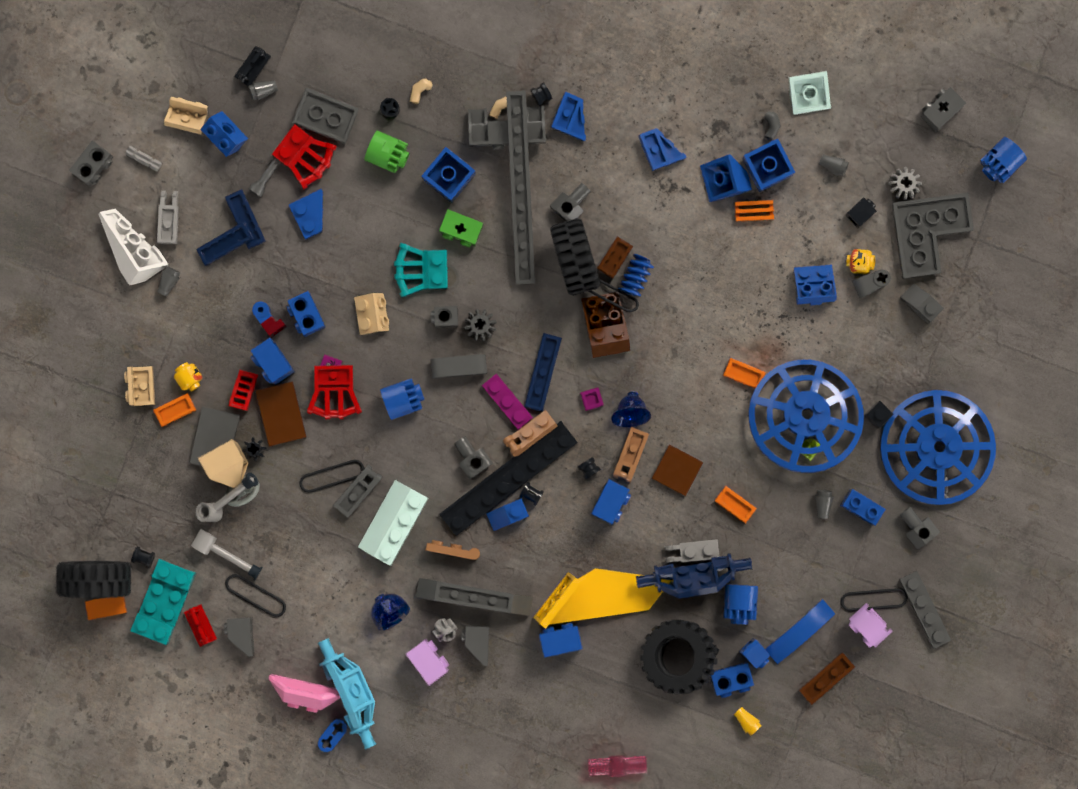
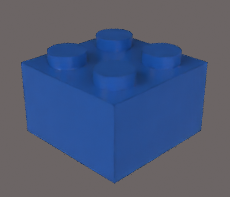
(768, 165)
(448, 174)
(272, 361)
(610, 502)
(560, 640)

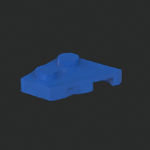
(570, 117)
(659, 150)
(309, 213)

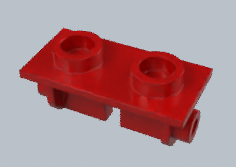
(200, 625)

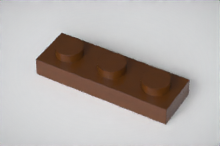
(826, 678)

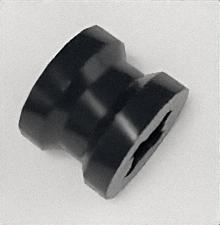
(541, 94)
(387, 105)
(588, 468)

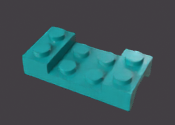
(163, 602)

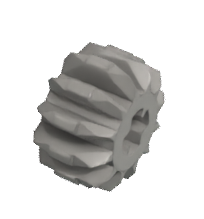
(900, 188)

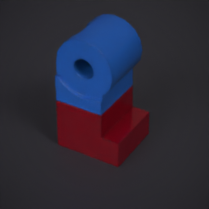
(268, 322)

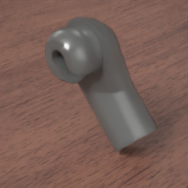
(774, 123)

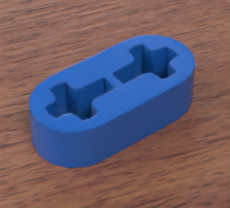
(328, 732)

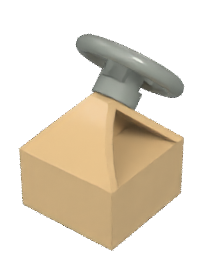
(228, 466)

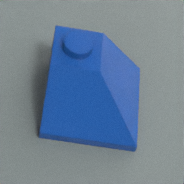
(725, 178)

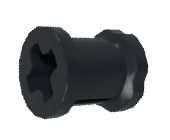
(531, 494)
(143, 557)

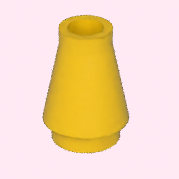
(748, 722)

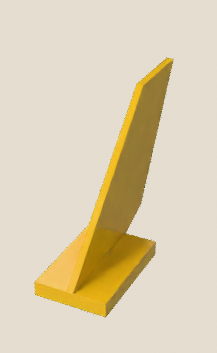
(595, 596)

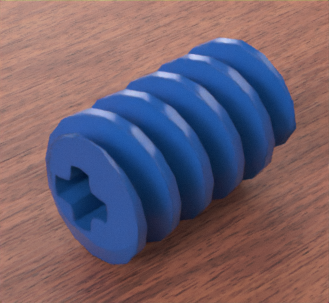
(636, 275)

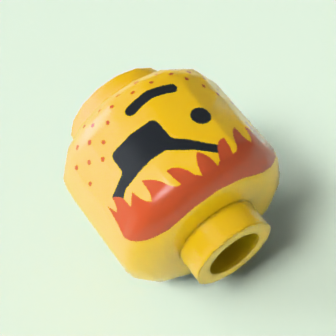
(861, 261)
(188, 376)

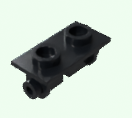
(252, 66)

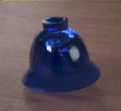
(631, 411)

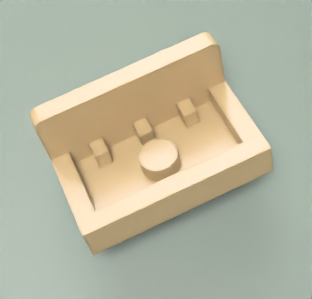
(186, 115)
(371, 313)
(140, 386)

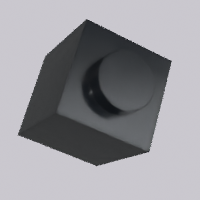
(861, 212)
(878, 414)

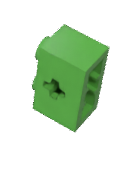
(472, 227)

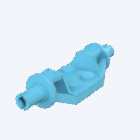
(352, 690)

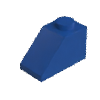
(507, 514)
(755, 653)

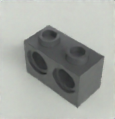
(87, 160)

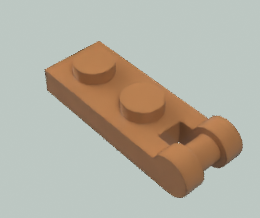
(530, 433)
(630, 454)
(454, 550)

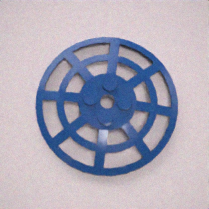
(805, 427)
(929, 456)

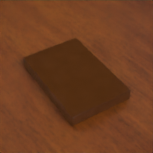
(281, 414)

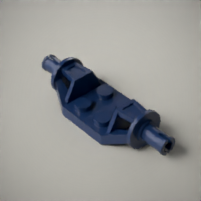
(695, 579)

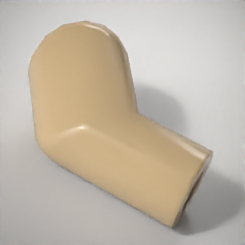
(419, 87)
(498, 106)

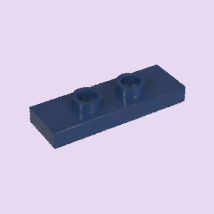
(243, 213)
(225, 243)

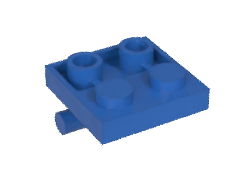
(814, 285)

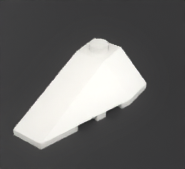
(132, 253)

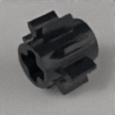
(258, 453)

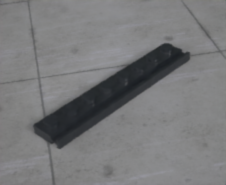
(507, 479)

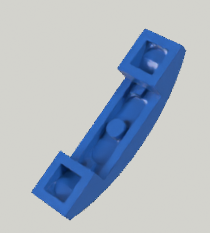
(800, 631)

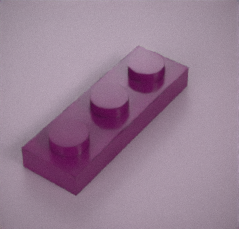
(507, 401)

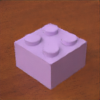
(428, 661)

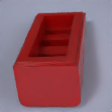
(232, 403)

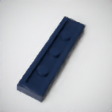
(543, 372)

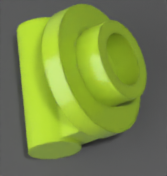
(810, 443)

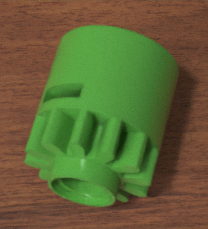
(387, 152)

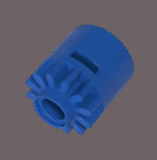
(1002, 160)
(402, 398)
(740, 603)

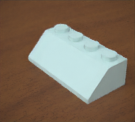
(393, 523)

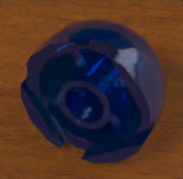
(388, 610)

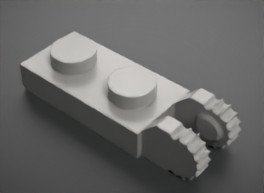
(168, 220)
(694, 551)

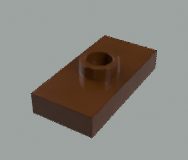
(615, 257)

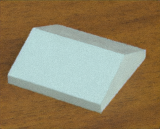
(809, 92)

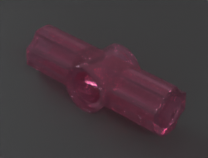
(617, 766)

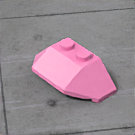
(303, 693)

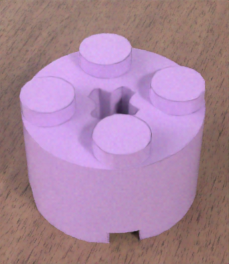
(870, 626)

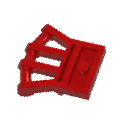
(294, 146)
(338, 379)

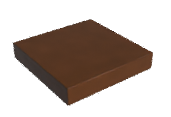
(677, 470)

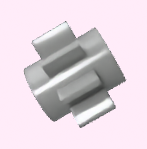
(445, 630)

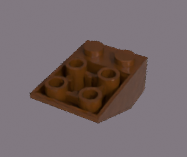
(605, 325)

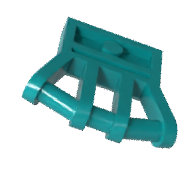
(433, 268)

